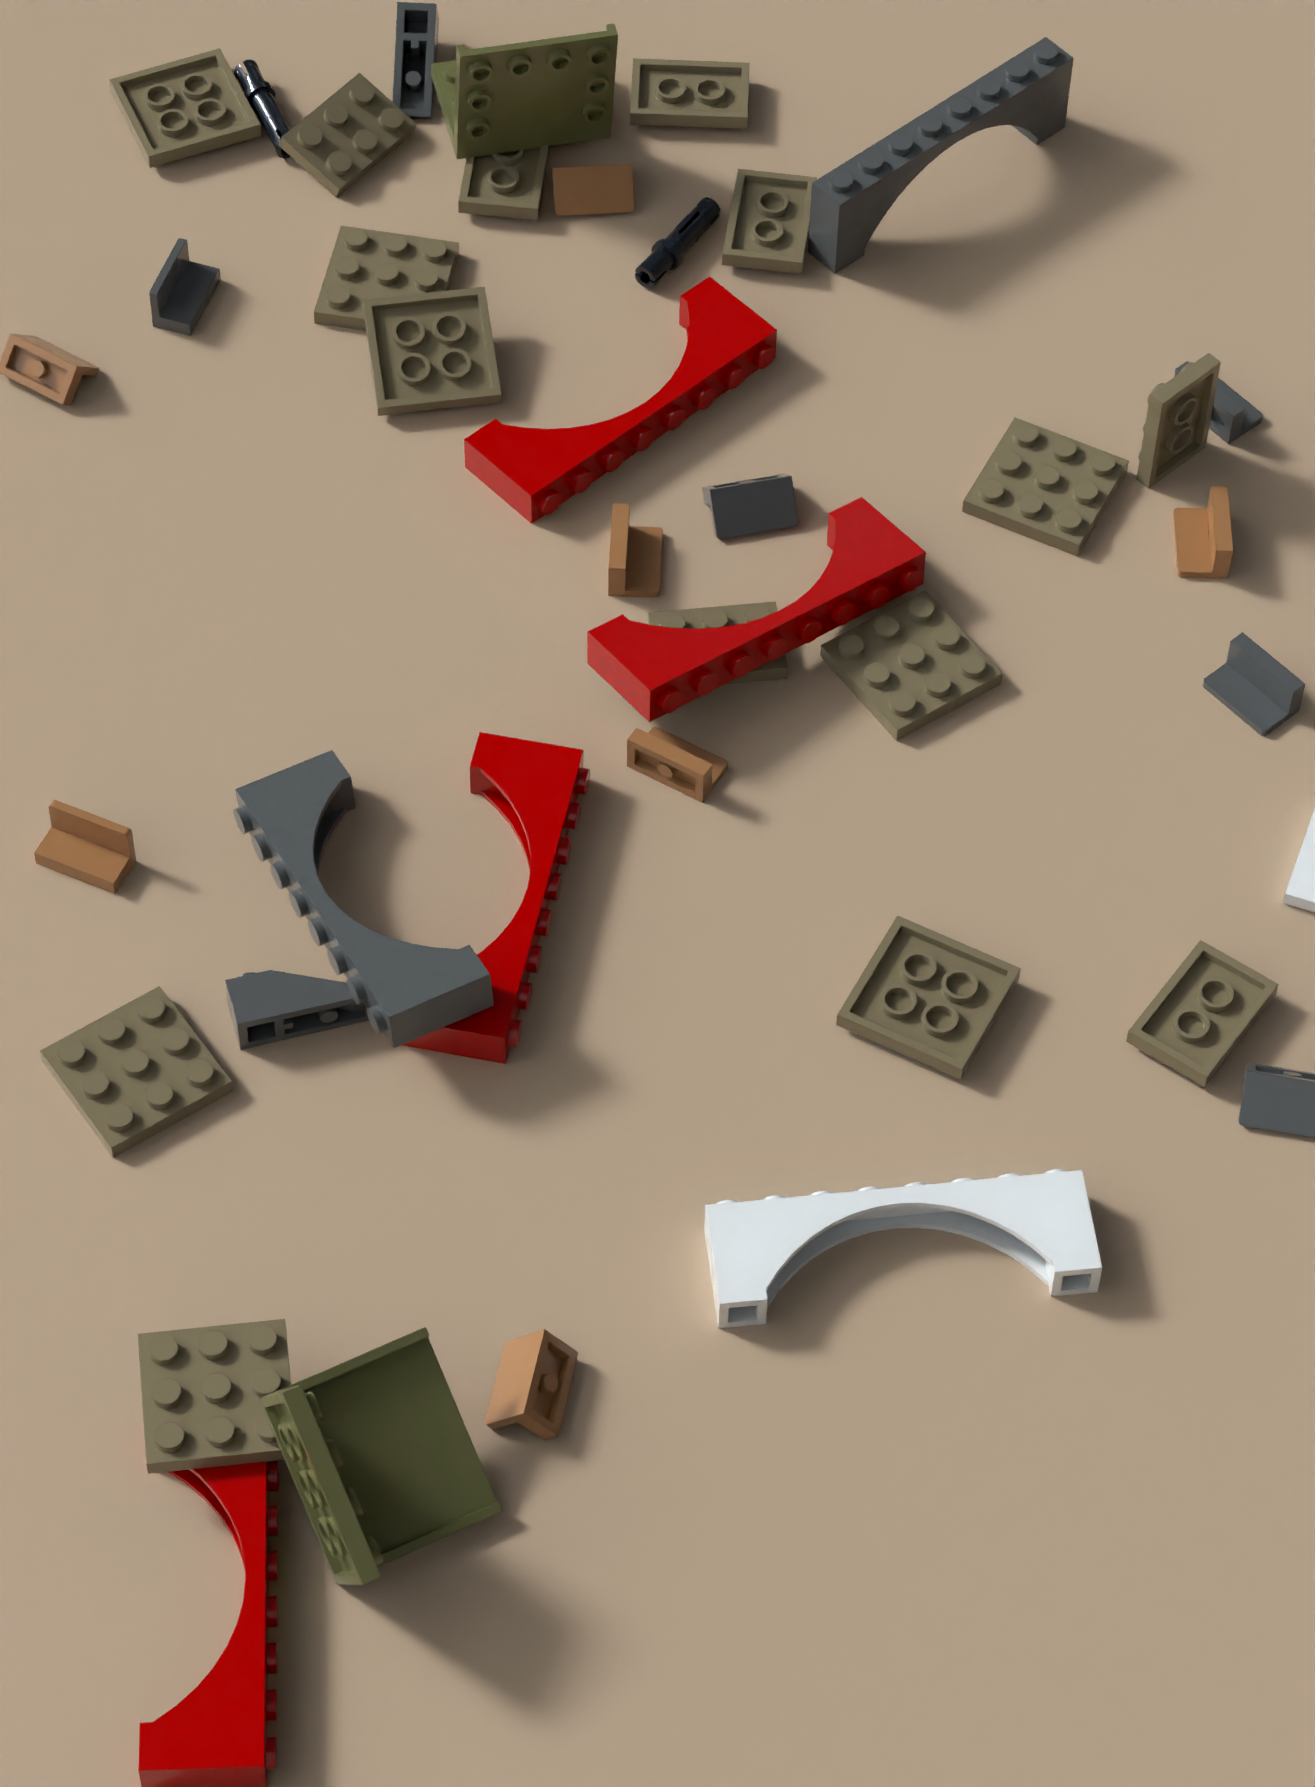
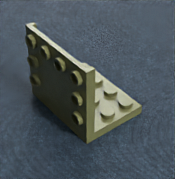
(528, 93)
(380, 1456)

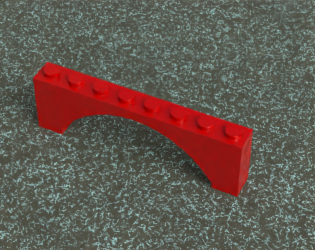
(545, 467)
(670, 666)
(537, 795)
(222, 1725)

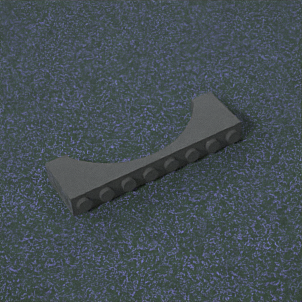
(855, 196)
(401, 983)

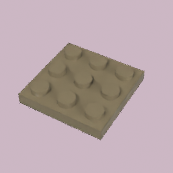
(185, 108)
(380, 266)
(431, 351)
(1045, 486)
(910, 665)
(928, 997)
(136, 1071)
(206, 1392)

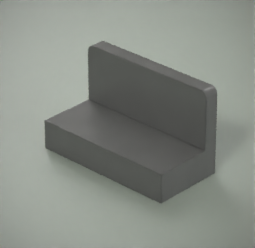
(182, 291)
(1230, 413)
(752, 505)
(1255, 686)
(1278, 1099)

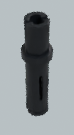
(262, 99)
(668, 252)

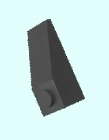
(414, 53)
(288, 1005)

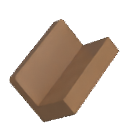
(593, 189)
(44, 367)
(1204, 537)
(633, 556)
(675, 762)
(87, 847)
(532, 1384)

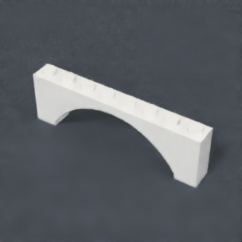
(1032, 1218)

